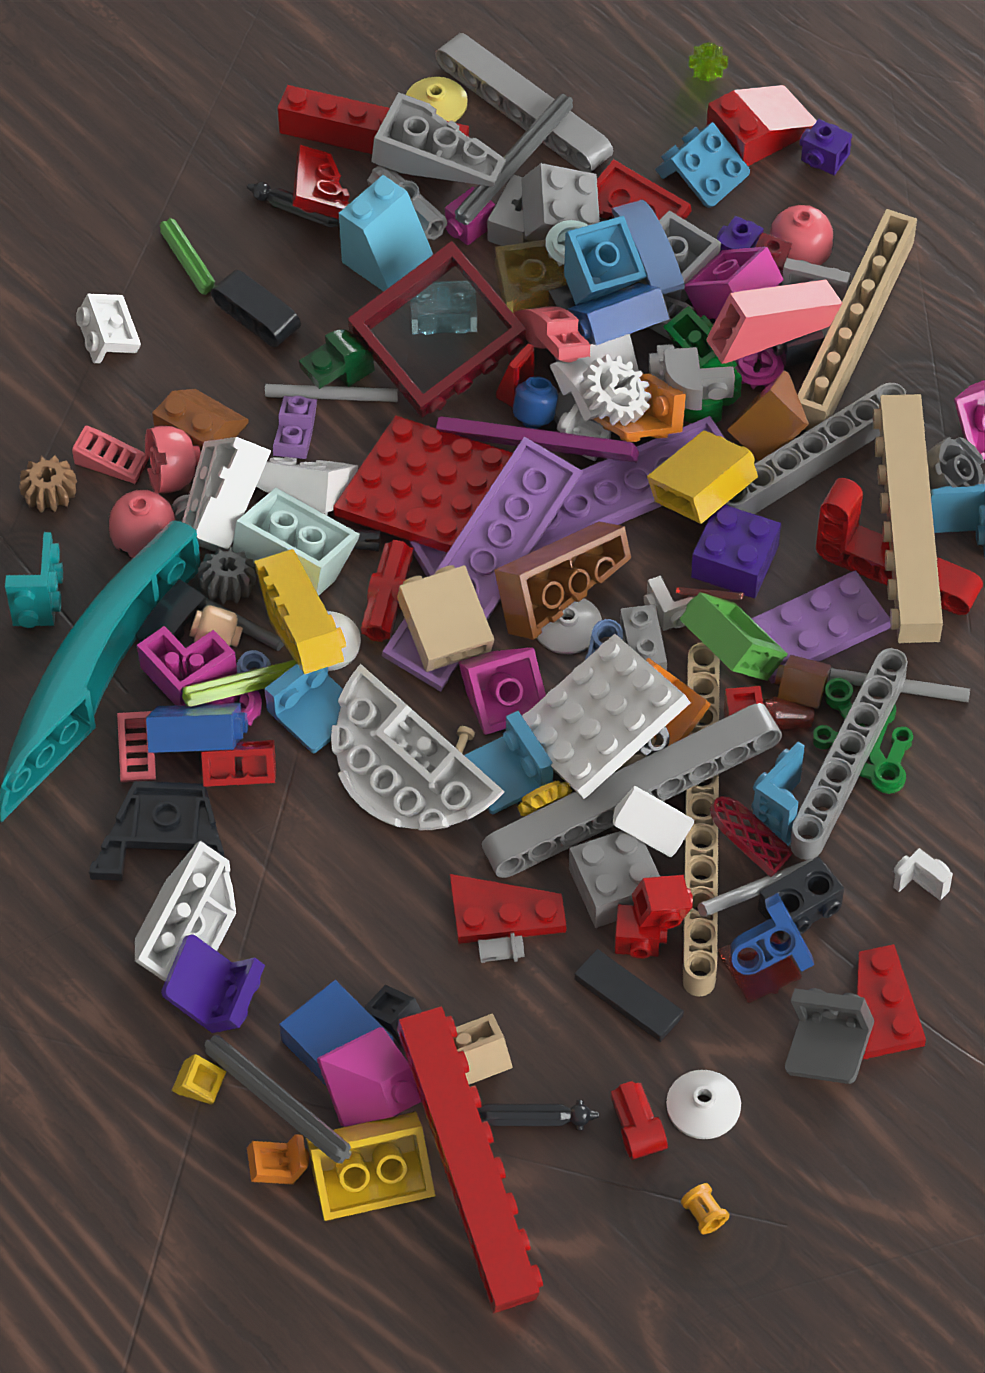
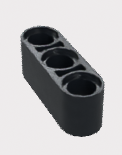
(255, 308)

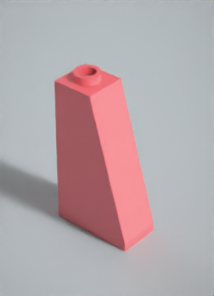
(771, 317)

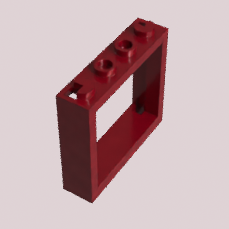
(407, 288)

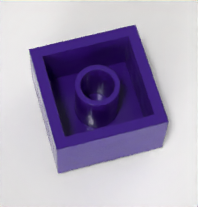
(736, 550)

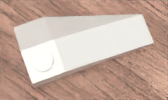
(313, 483)

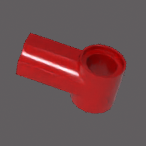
(640, 1129)

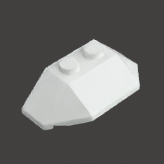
(192, 901)

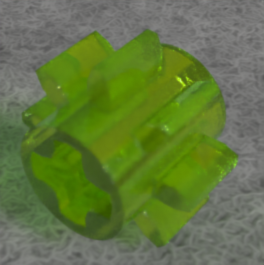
(708, 61)

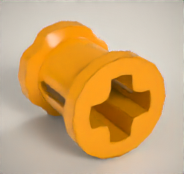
(701, 1196)

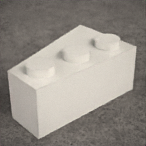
(223, 489)

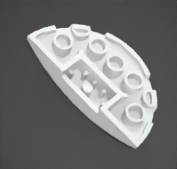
(401, 764)

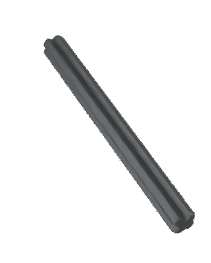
(515, 157)
(278, 1099)

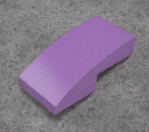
(295, 427)

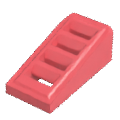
(101, 441)
(134, 720)

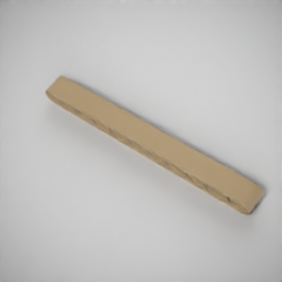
(704, 831)

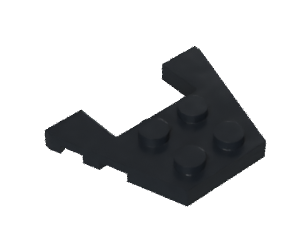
(157, 818)

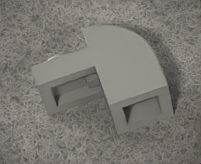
(683, 373)

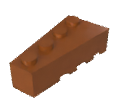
(553, 577)

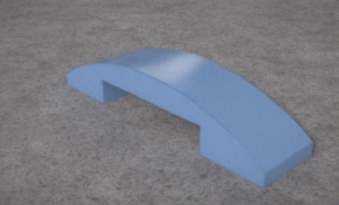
(652, 246)

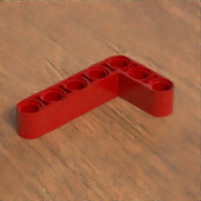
(861, 549)

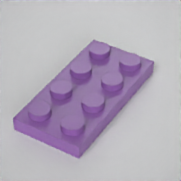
(825, 620)

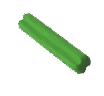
(187, 256)

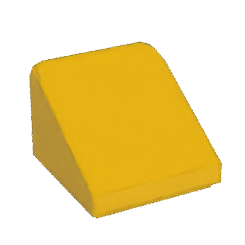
(199, 1079)

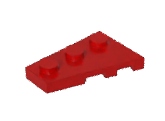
(318, 183)
(622, 186)
(497, 909)
(890, 1003)

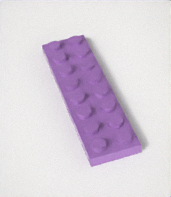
(499, 532)

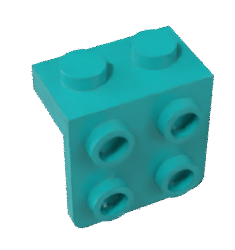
(35, 597)

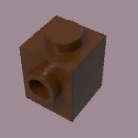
(802, 681)

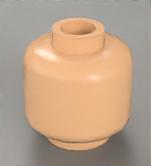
(219, 620)

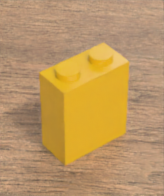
(702, 476)

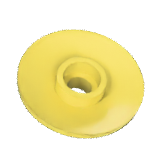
(443, 95)

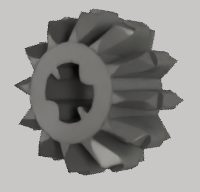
(227, 575)

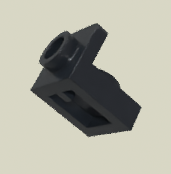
(390, 1006)

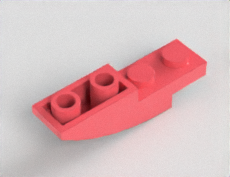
(555, 330)

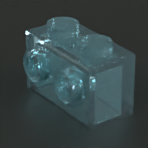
(445, 309)

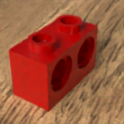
(246, 764)

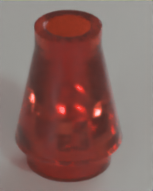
(789, 714)

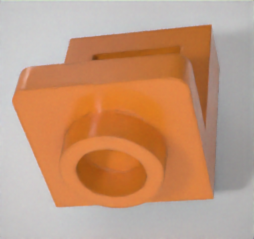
(278, 1161)

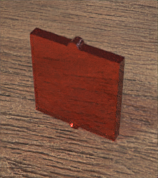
(713, 592)
(765, 981)

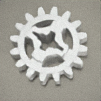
(615, 390)

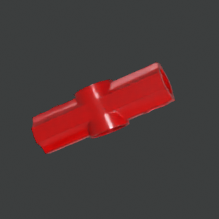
(384, 589)

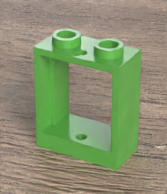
(733, 636)

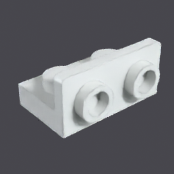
(106, 326)

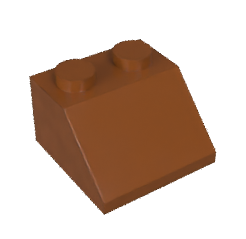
(198, 416)

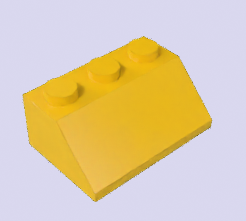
(384, 1170)

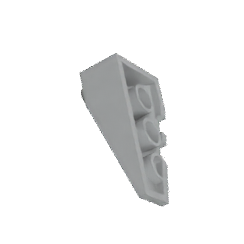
(426, 145)

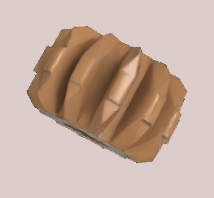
(48, 483)

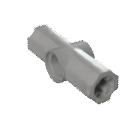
(430, 218)

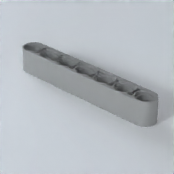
(521, 101)
(813, 451)
(845, 766)

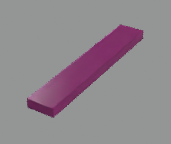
(547, 439)

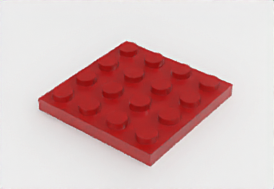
(421, 483)

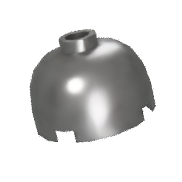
(954, 464)

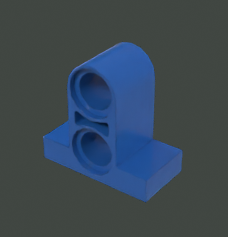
(767, 951)

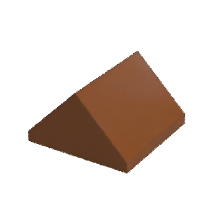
(770, 418)

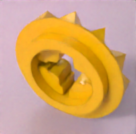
(543, 796)

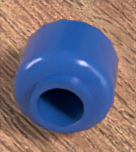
(535, 402)

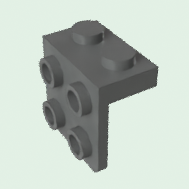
(829, 1035)

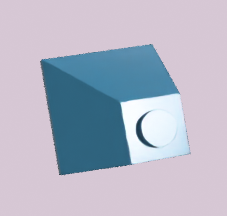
(601, 260)

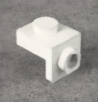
(574, 424)
(667, 610)
(926, 871)

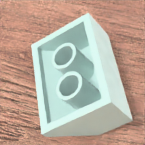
(286, 524)

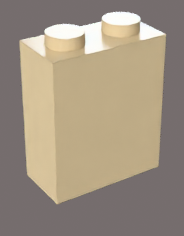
(445, 617)

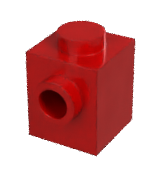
(662, 901)
(637, 940)

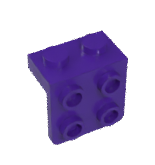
(211, 986)

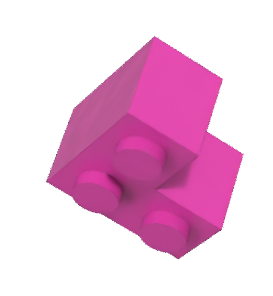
(175, 667)

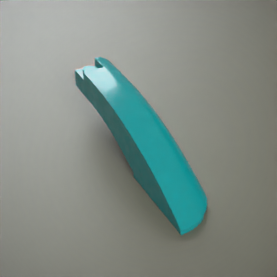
(84, 664)

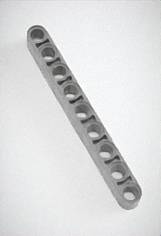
(659, 774)

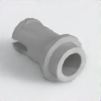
(501, 948)

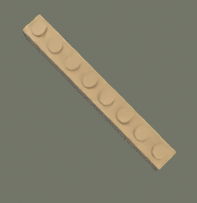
(856, 317)
(909, 519)

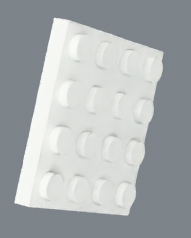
(603, 714)

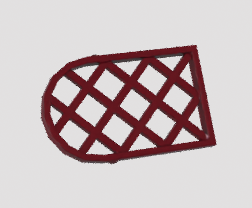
(745, 843)

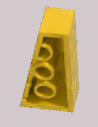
(299, 613)

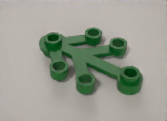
(879, 764)

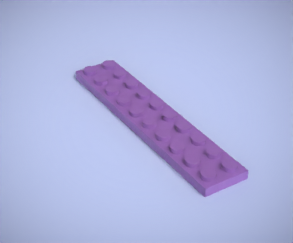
(604, 493)

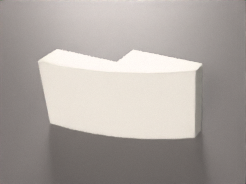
(569, 378)

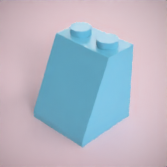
(382, 234)

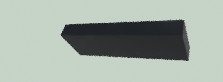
(629, 995)

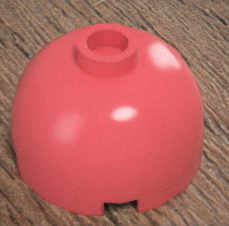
(807, 231)
(171, 458)
(138, 519)

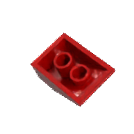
(759, 120)

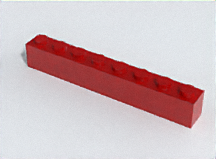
(468, 1159)

